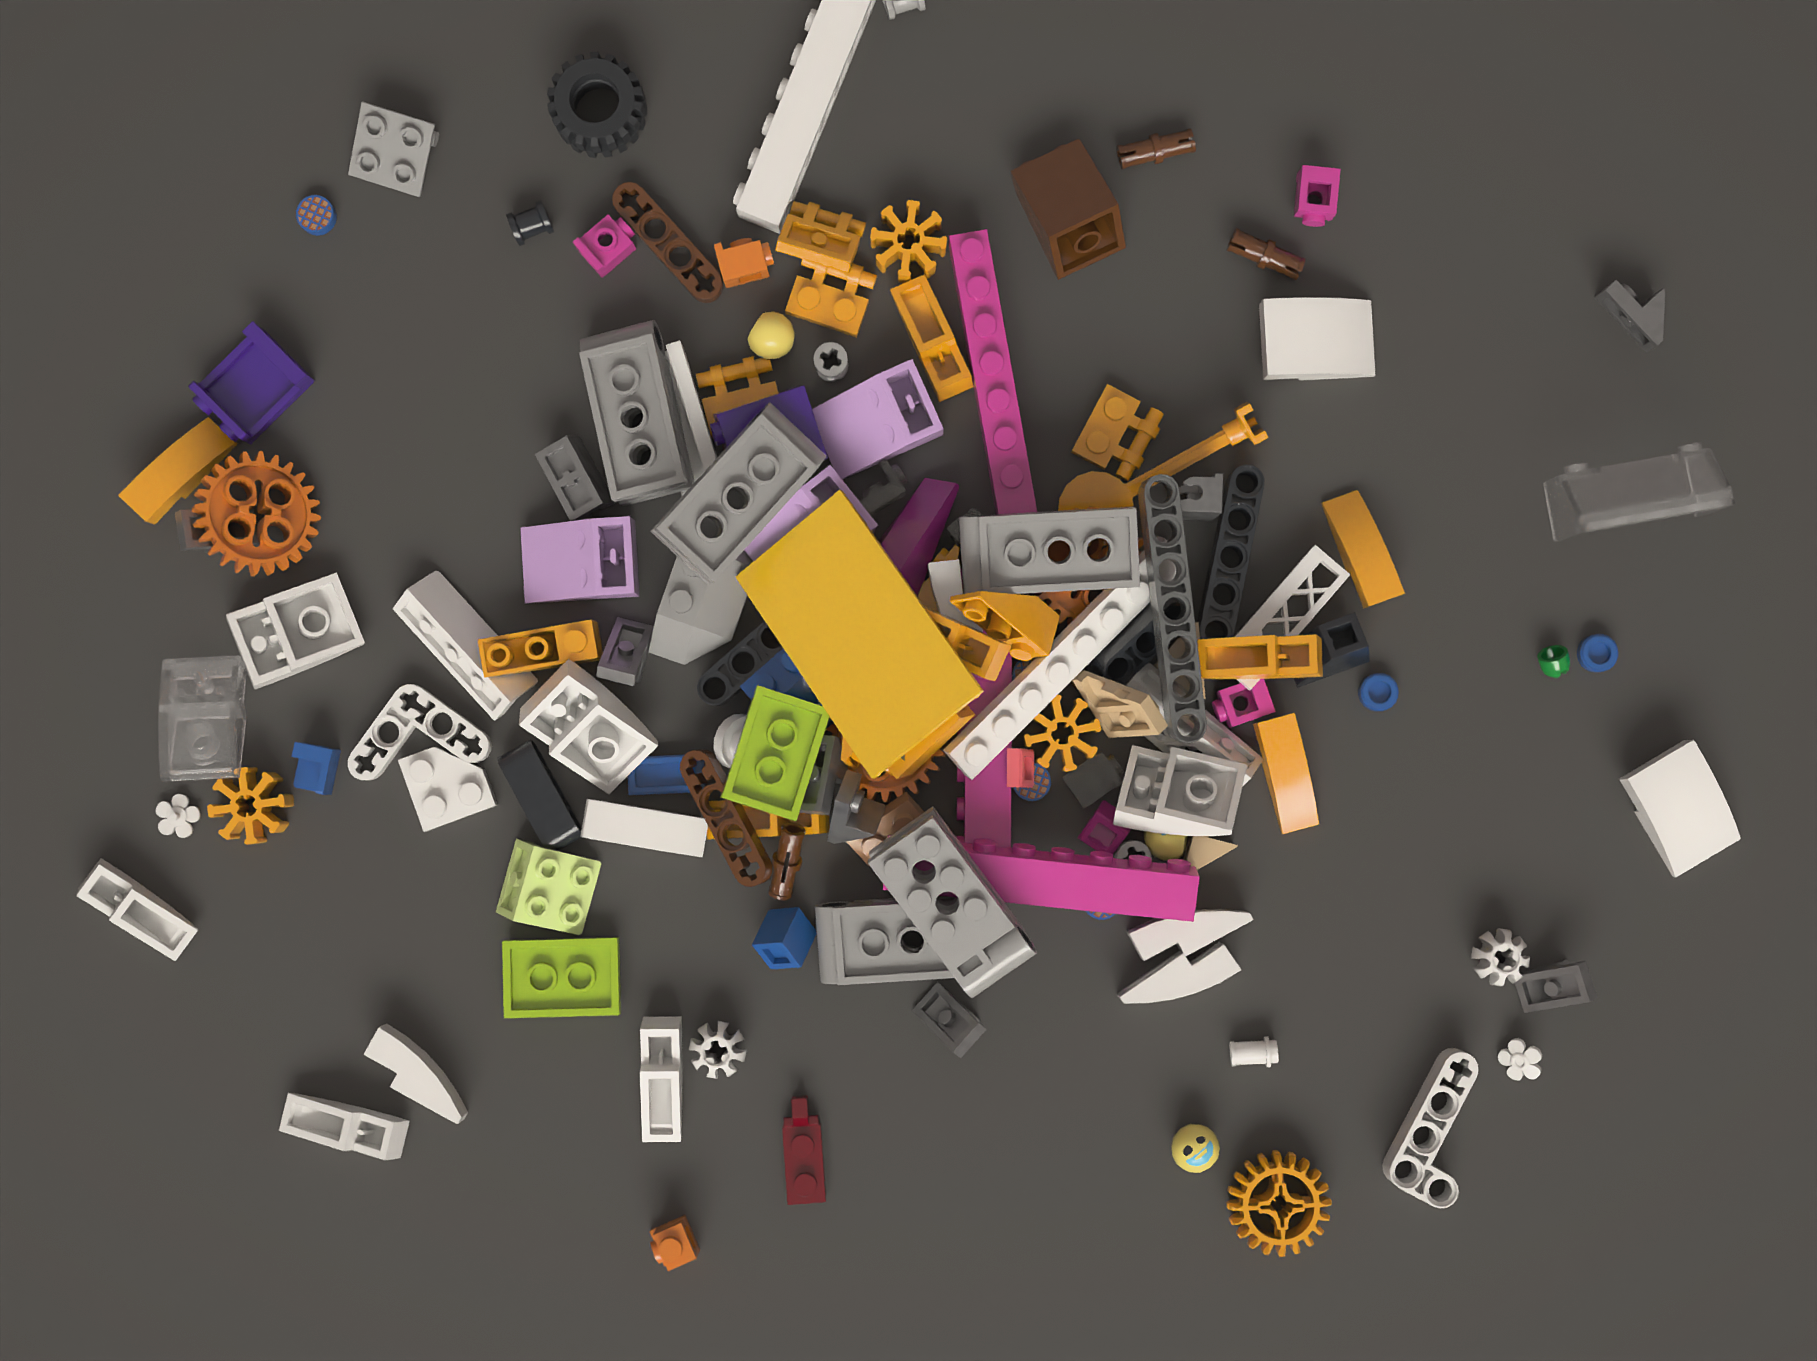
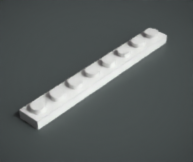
(1051, 674)

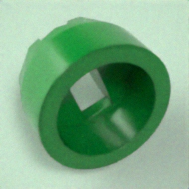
(1554, 660)

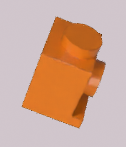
(744, 261)
(674, 1243)

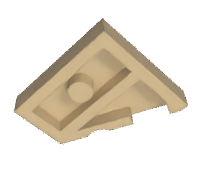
(1120, 707)

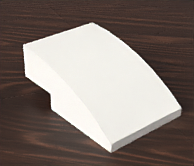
(1316, 338)
(295, 630)
(587, 727)
(1179, 793)
(1681, 807)

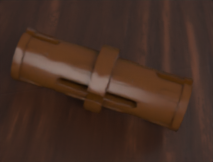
(1156, 148)
(1266, 254)
(790, 841)

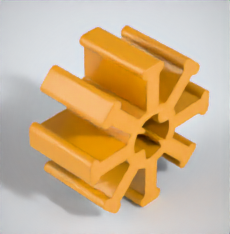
(899, 232)
(1071, 740)
(238, 807)

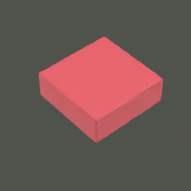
(1020, 768)

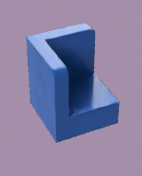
(315, 767)
(784, 938)

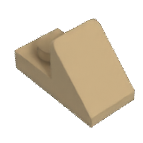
(1203, 850)

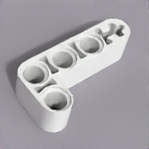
(1438, 1123)

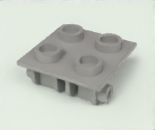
(392, 149)

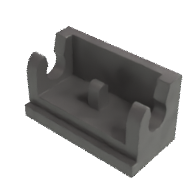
(574, 478)
(1203, 497)

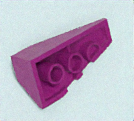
(917, 529)

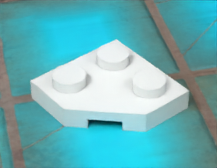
(445, 787)

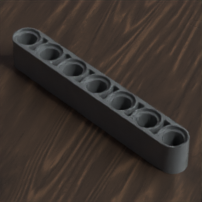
(1160, 592)

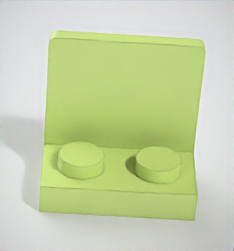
(548, 888)

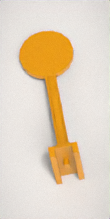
(1108, 491)

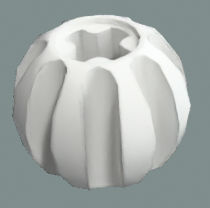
(1510, 950)
(711, 1059)

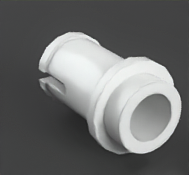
(1254, 1052)

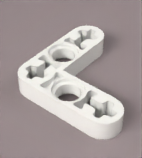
(407, 722)

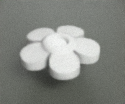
(177, 816)
(1520, 1061)

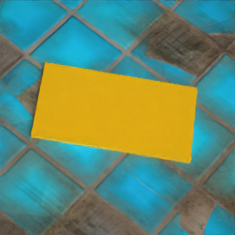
(858, 634)

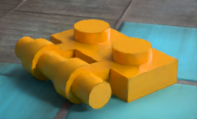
(821, 236)
(828, 305)
(727, 400)
(1106, 427)

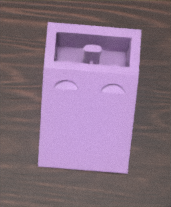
(877, 420)
(800, 506)
(580, 560)

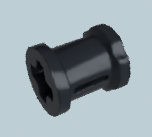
(530, 223)

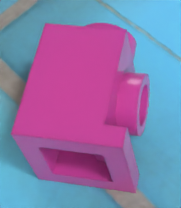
(1319, 182)
(606, 258)
(1257, 703)

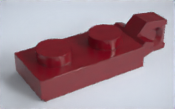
(803, 1155)

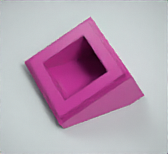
(1100, 831)

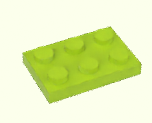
(775, 753)
(561, 977)

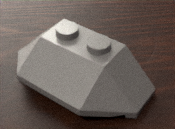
(697, 614)

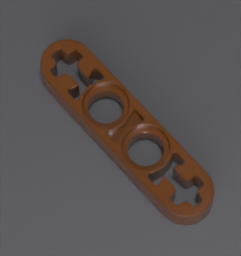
(668, 242)
(720, 820)

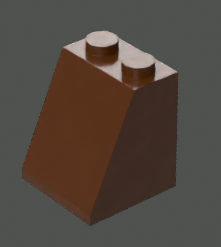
(1069, 208)

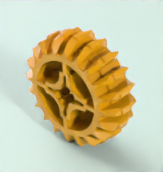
(1295, 1203)

